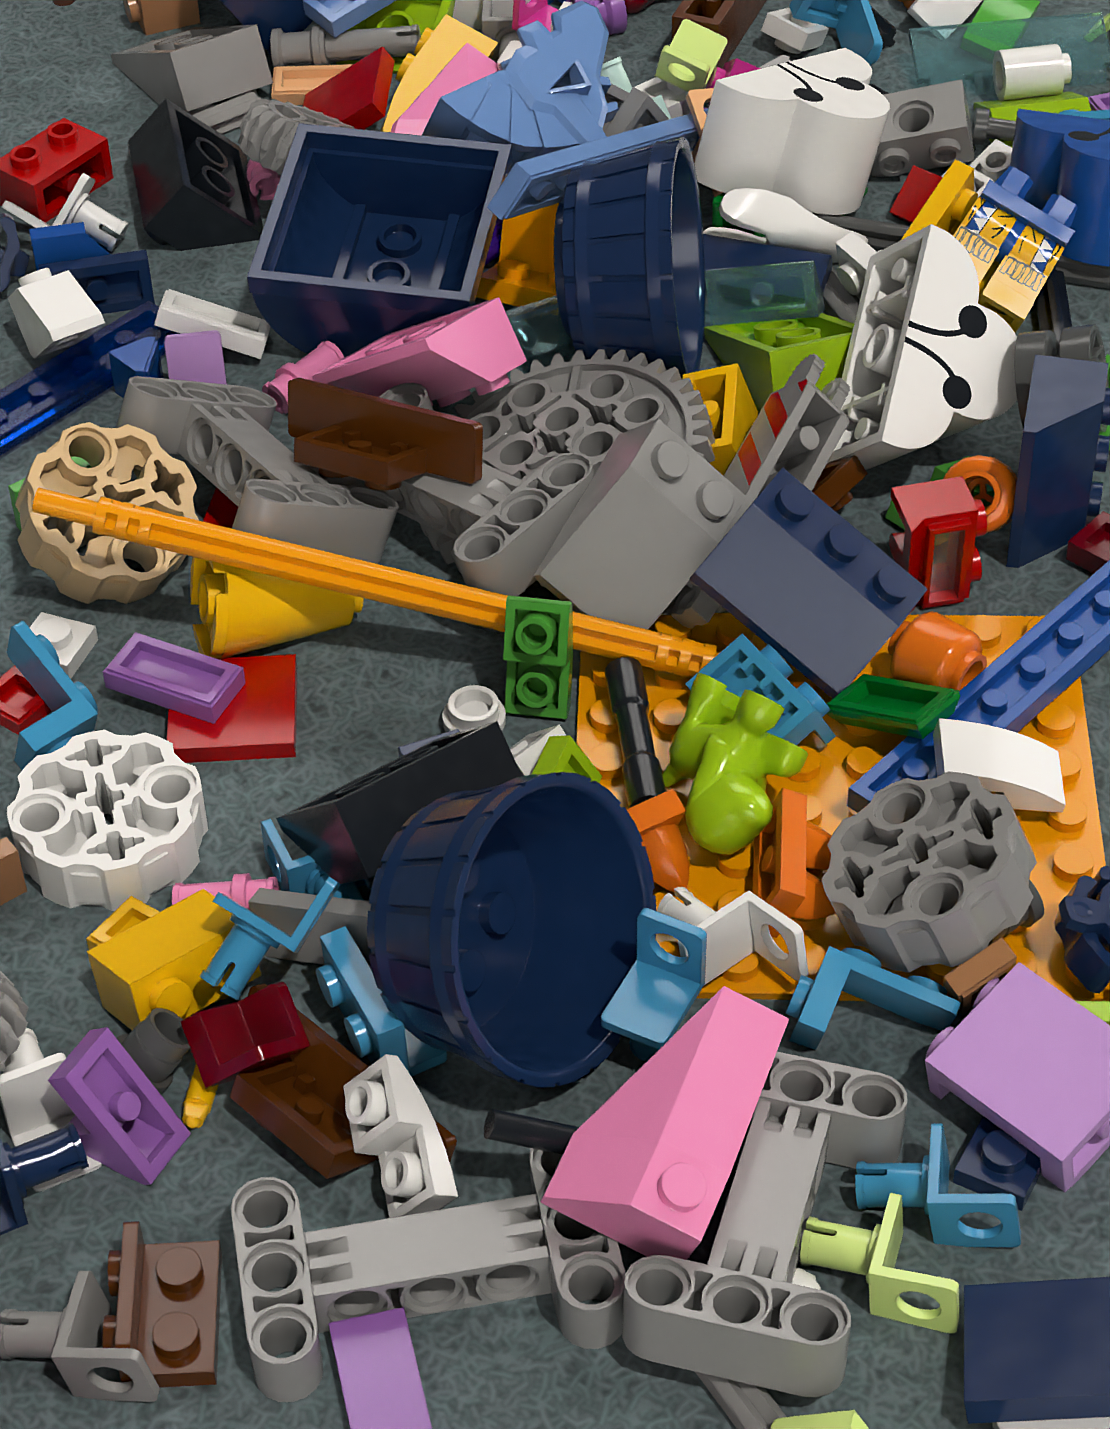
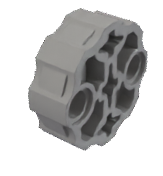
(929, 871)

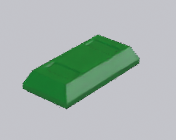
(893, 705)

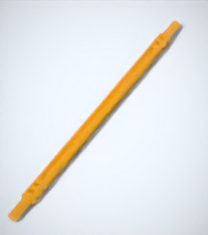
(359, 578)

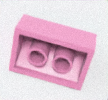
(442, 355)

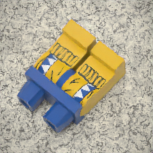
(1018, 238)

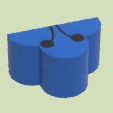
(1070, 160)

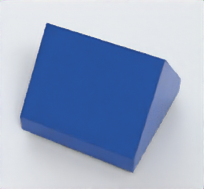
(135, 359)

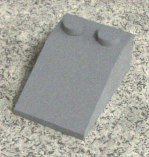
(198, 66)
(640, 528)

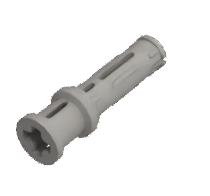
(321, 48)

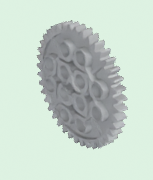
(579, 410)

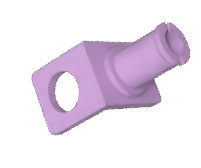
(195, 357)

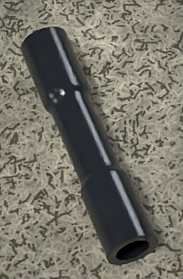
(630, 708)

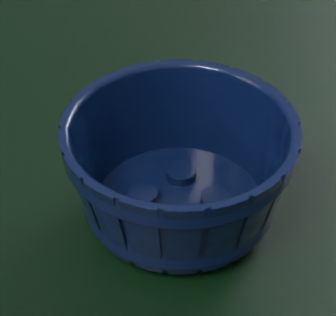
(633, 256)
(512, 924)

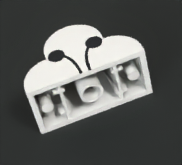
(796, 131)
(922, 352)

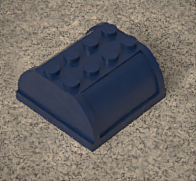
(374, 233)

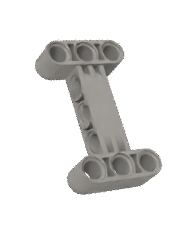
(228, 441)
(497, 522)
(412, 1262)
(740, 1309)

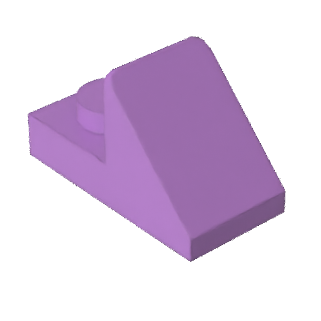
(118, 1108)

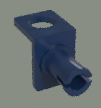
(33, 1165)

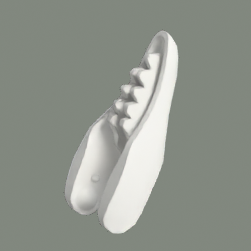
(779, 219)

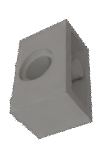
(925, 130)

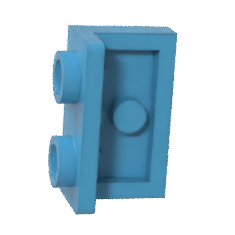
(371, 1027)

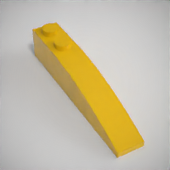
(432, 54)

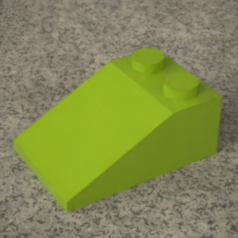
(774, 348)

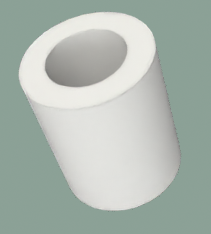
(1030, 72)

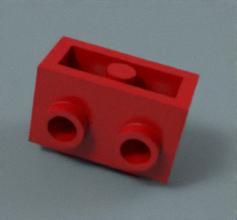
(48, 166)

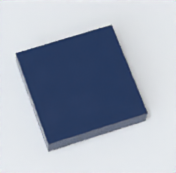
(1037, 1350)

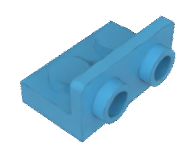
(766, 673)

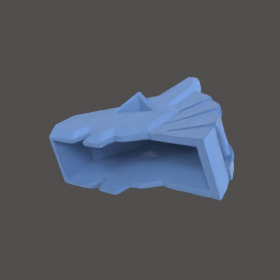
(542, 95)

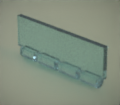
(968, 49)

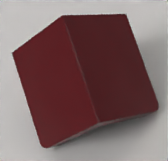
(245, 1034)

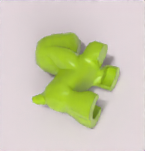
(728, 756)

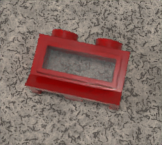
(939, 538)

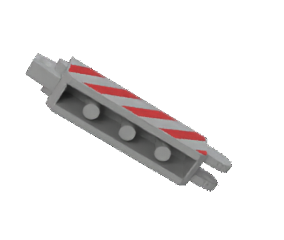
(792, 431)

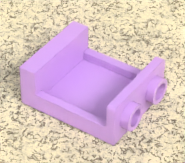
(1033, 1070)

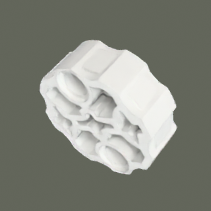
(63, 828)

